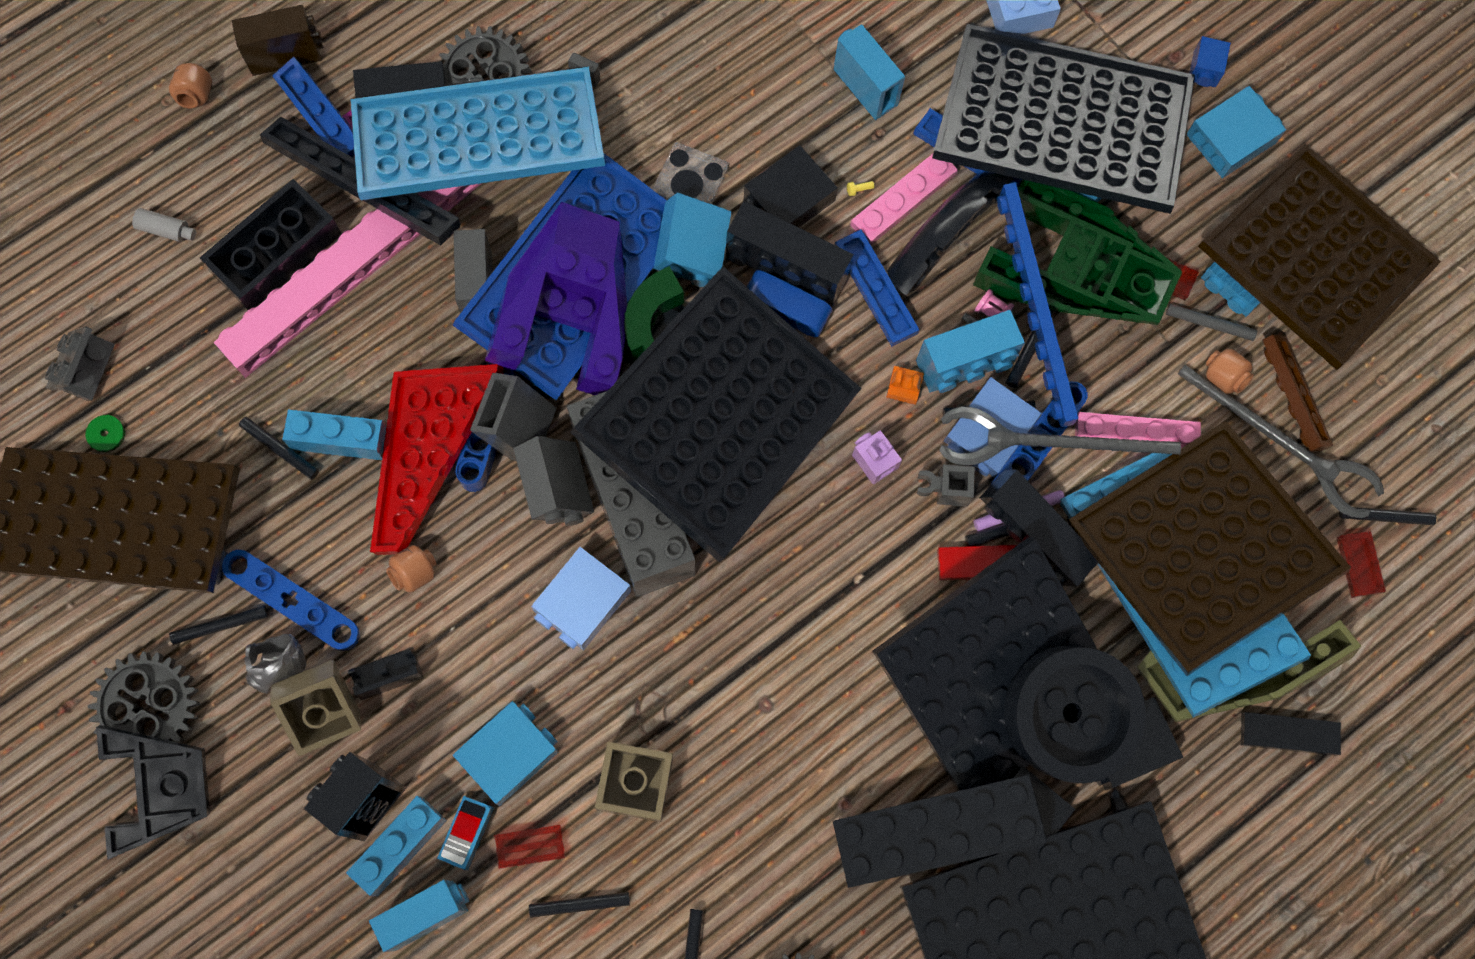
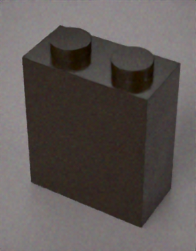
(276, 37)

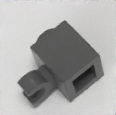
(953, 485)

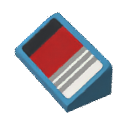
(465, 833)

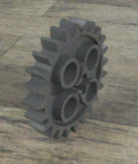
(505, 58)
(158, 678)

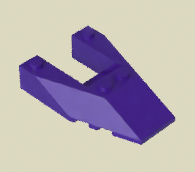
(572, 278)

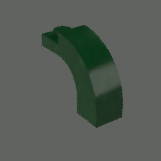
(650, 301)

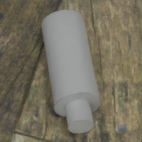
(162, 225)

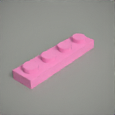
(903, 198)
(1136, 428)

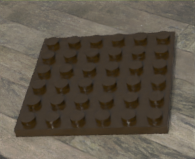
(1319, 256)
(1208, 547)

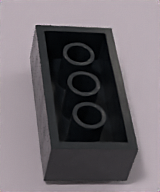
(271, 245)
(787, 253)
(353, 797)

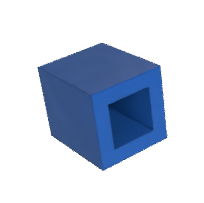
(1209, 61)

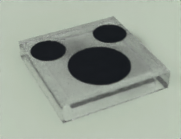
(691, 174)

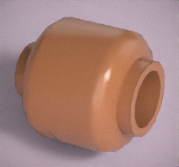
(190, 85)
(1229, 371)
(411, 568)

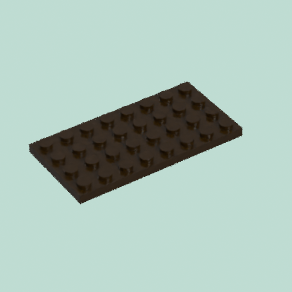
(114, 518)

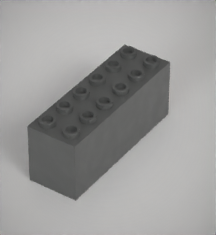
(647, 540)

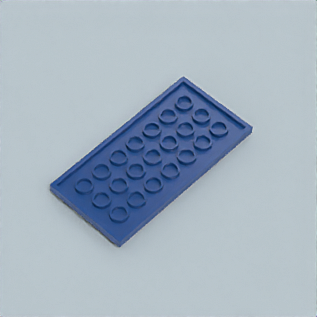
(555, 349)

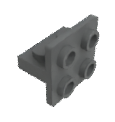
(79, 363)

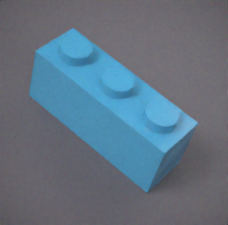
(334, 434)
(396, 846)

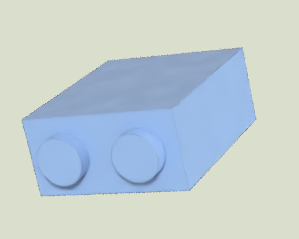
(580, 599)

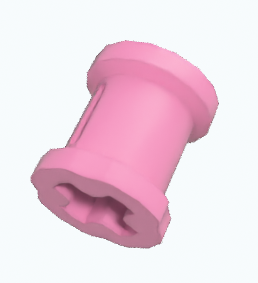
(992, 305)

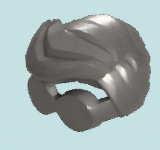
(280, 659)

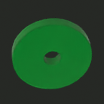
(105, 443)

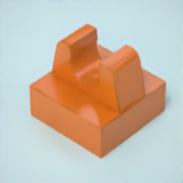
(905, 385)

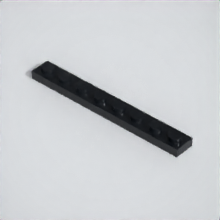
(341, 170)

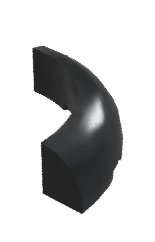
(944, 228)

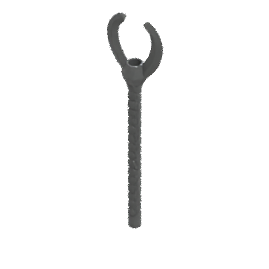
(1002, 438)
(1325, 469)

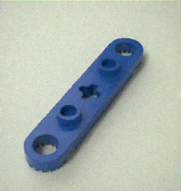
(272, 588)

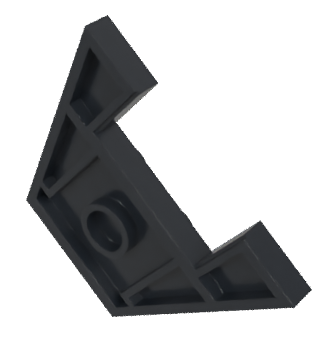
(168, 786)

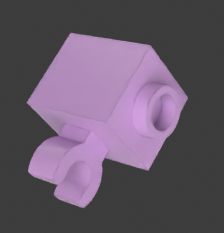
(876, 456)

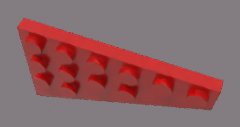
(423, 438)

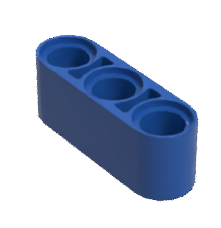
(792, 304)

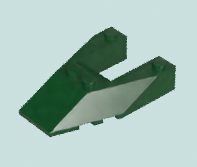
(1097, 266)

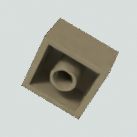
(315, 707)
(634, 782)

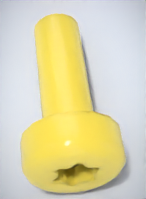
(852, 188)

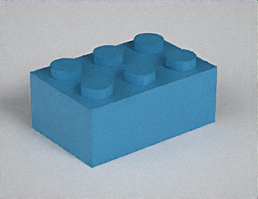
(970, 352)

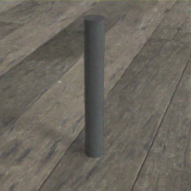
(1211, 322)

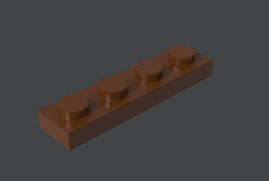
(1301, 402)

